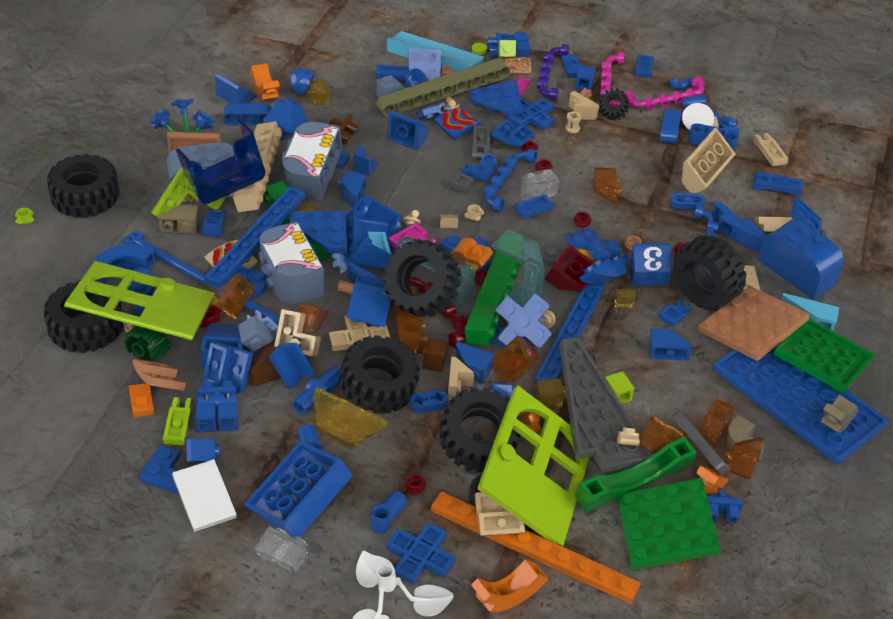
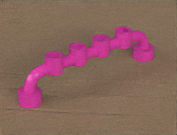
(606, 75)
(697, 83)

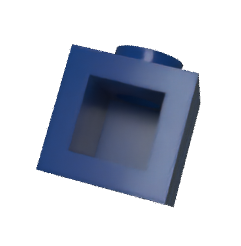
(585, 77)

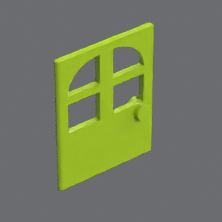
(171, 310)
(523, 486)

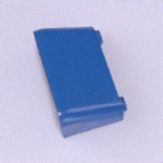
(366, 217)

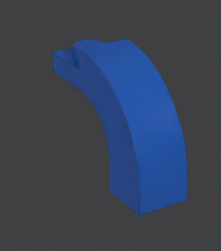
(127, 257)

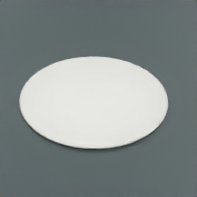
(697, 113)

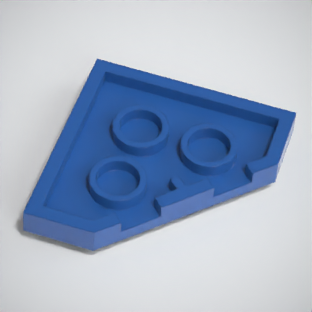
(499, 97)
(323, 228)

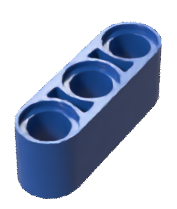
(249, 113)
(670, 126)
(699, 132)

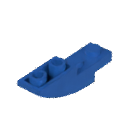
(740, 231)
(605, 271)

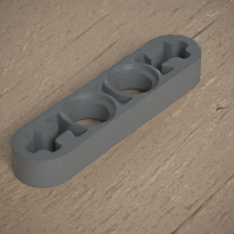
(700, 442)

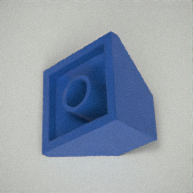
(287, 115)
(406, 130)

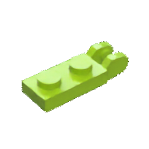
(177, 422)

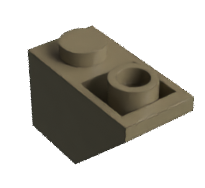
(180, 219)

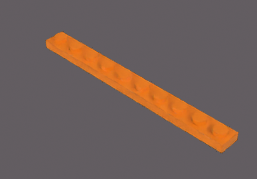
(543, 551)

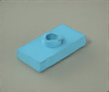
(379, 239)

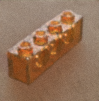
(410, 328)

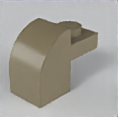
(839, 414)
(741, 430)

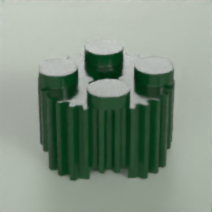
(146, 343)

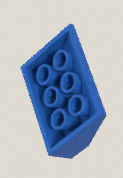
(299, 489)

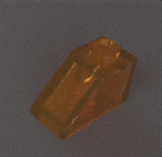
(314, 317)
(658, 434)
(744, 457)

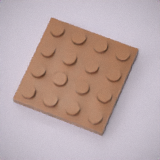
(753, 323)

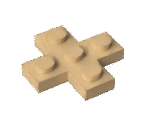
(355, 331)

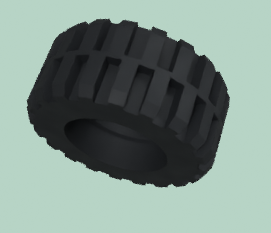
(83, 185)
(723, 264)
(401, 268)
(79, 333)
(374, 393)
(467, 405)

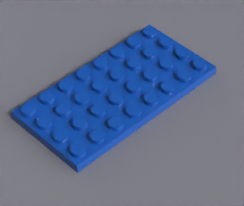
(799, 402)

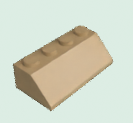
(706, 162)

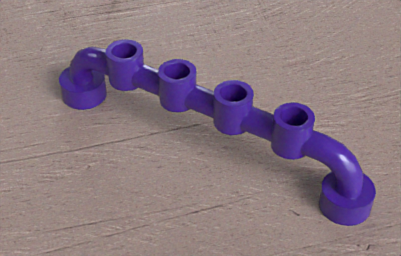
(546, 68)

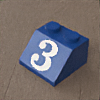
(650, 264)

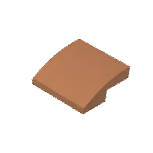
(158, 374)

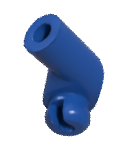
(680, 85)

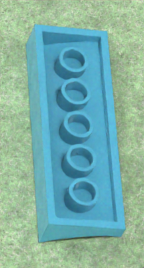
(450, 56)

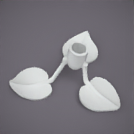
(375, 570)

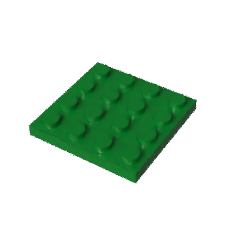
(825, 355)
(668, 524)

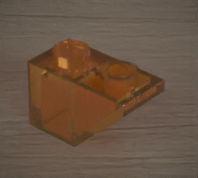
(606, 183)
(716, 422)

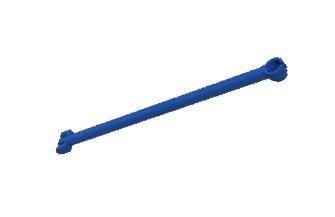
(138, 238)

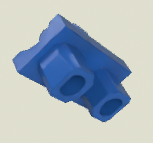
(725, 504)

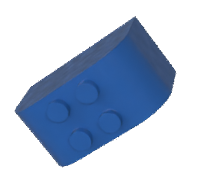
(802, 258)

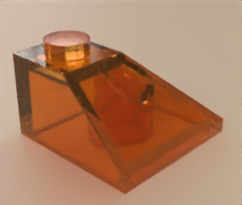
(233, 295)
(515, 360)

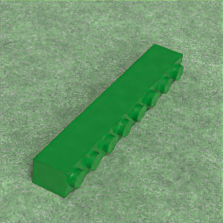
(496, 287)

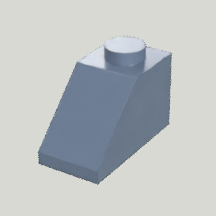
(388, 85)
(255, 333)

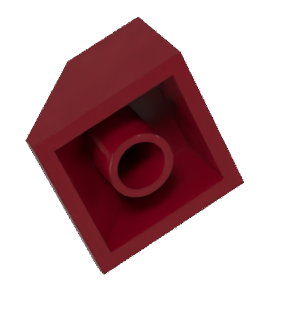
(568, 269)

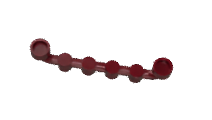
(457, 322)

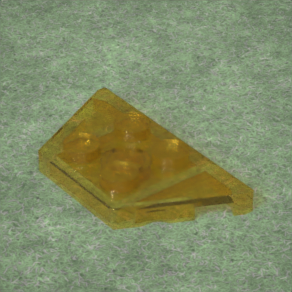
(344, 420)

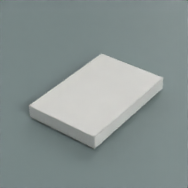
(204, 495)

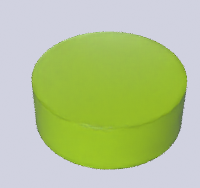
(479, 49)

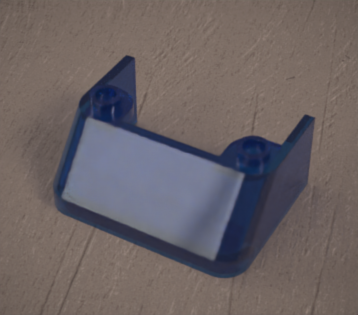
(228, 175)

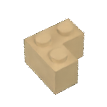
(291, 329)

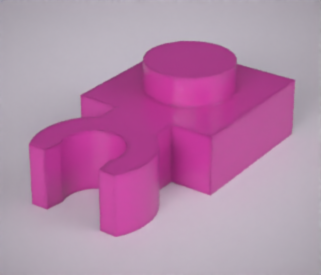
(522, 84)

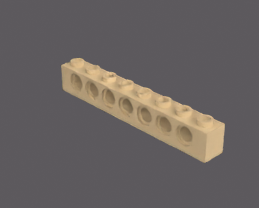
(268, 140)

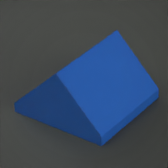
(231, 91)

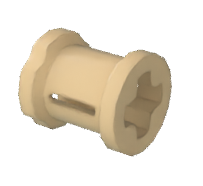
(573, 122)

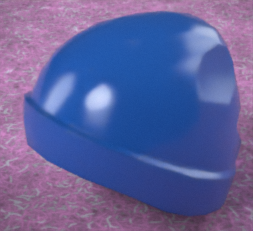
(300, 80)

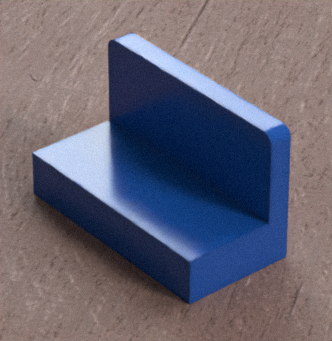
(291, 364)

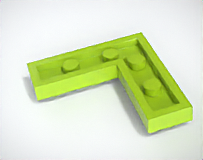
(176, 193)

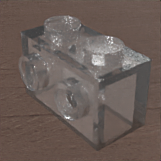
(538, 183)
(283, 550)

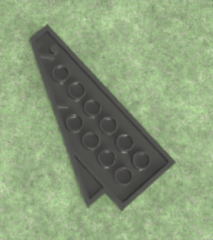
(596, 412)

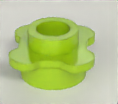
(24, 216)

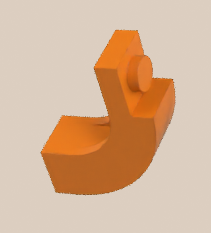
(262, 82)
(472, 253)
(512, 589)

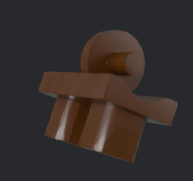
(346, 125)

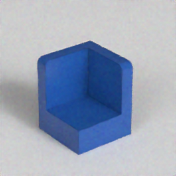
(363, 163)

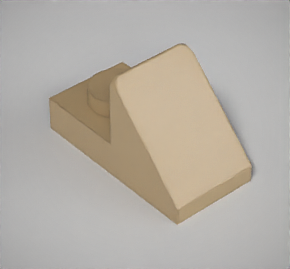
(584, 106)
(459, 376)

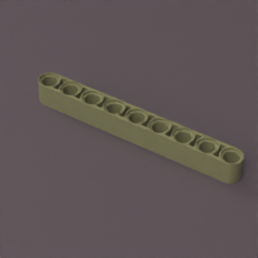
(443, 87)

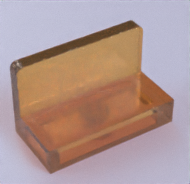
(518, 65)

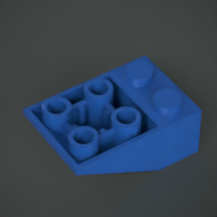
(369, 302)
(223, 334)

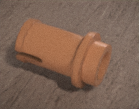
(345, 287)

